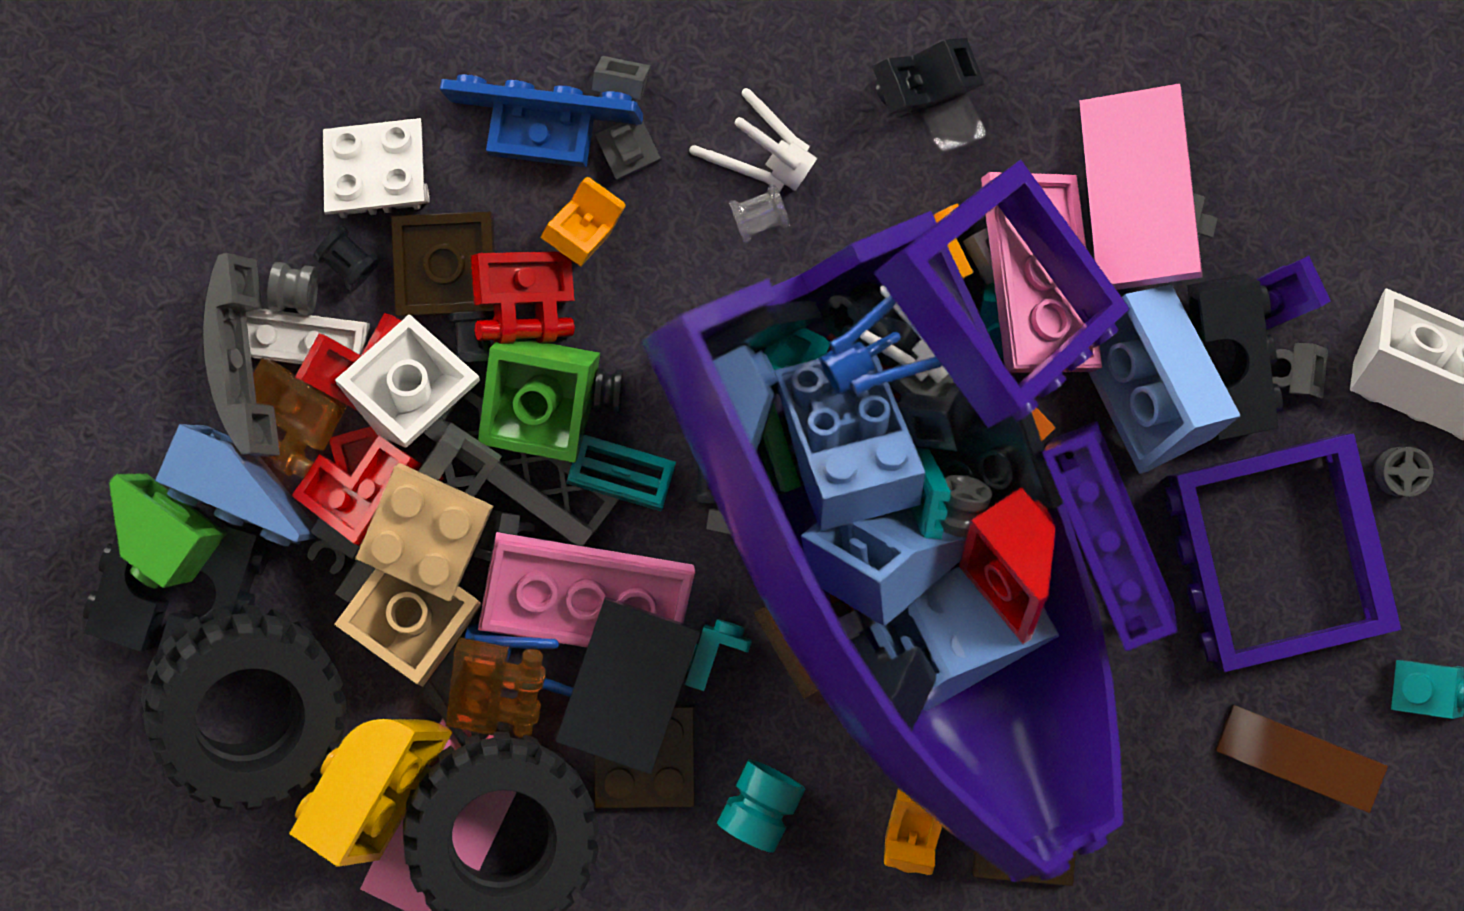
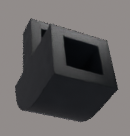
(928, 77)

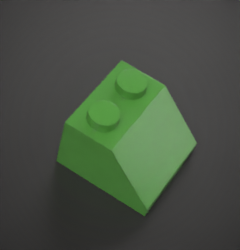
(538, 398)
(158, 533)

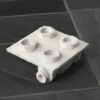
(374, 168)

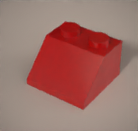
(1011, 560)

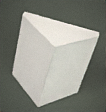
(406, 382)

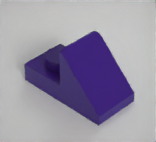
(1293, 291)

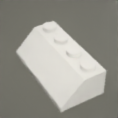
(1413, 362)

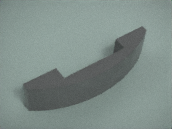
(227, 354)

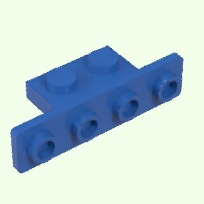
(541, 123)

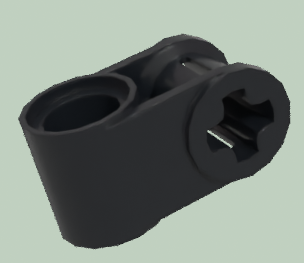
(845, 311)

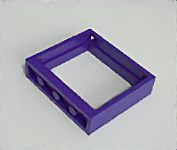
(952, 333)
(1111, 536)
(1360, 536)

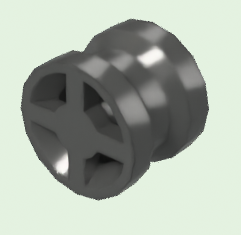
(292, 288)
(1414, 471)
(966, 502)

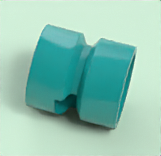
(759, 808)

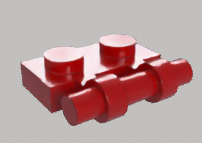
(517, 280)

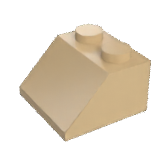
(407, 623)

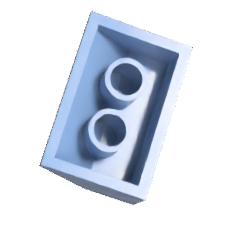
(1160, 381)

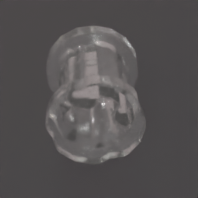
(759, 213)

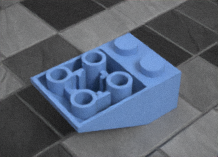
(849, 447)
(211, 470)
(879, 562)
(958, 635)

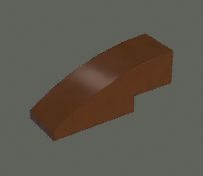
(1301, 758)

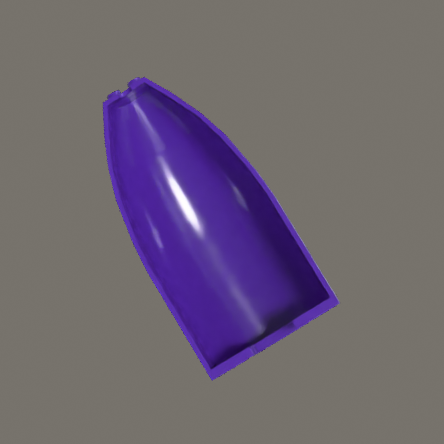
(1010, 764)

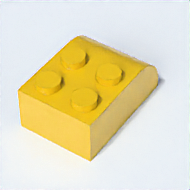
(367, 788)

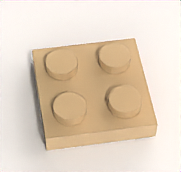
(424, 532)

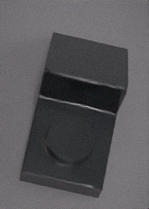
(904, 679)

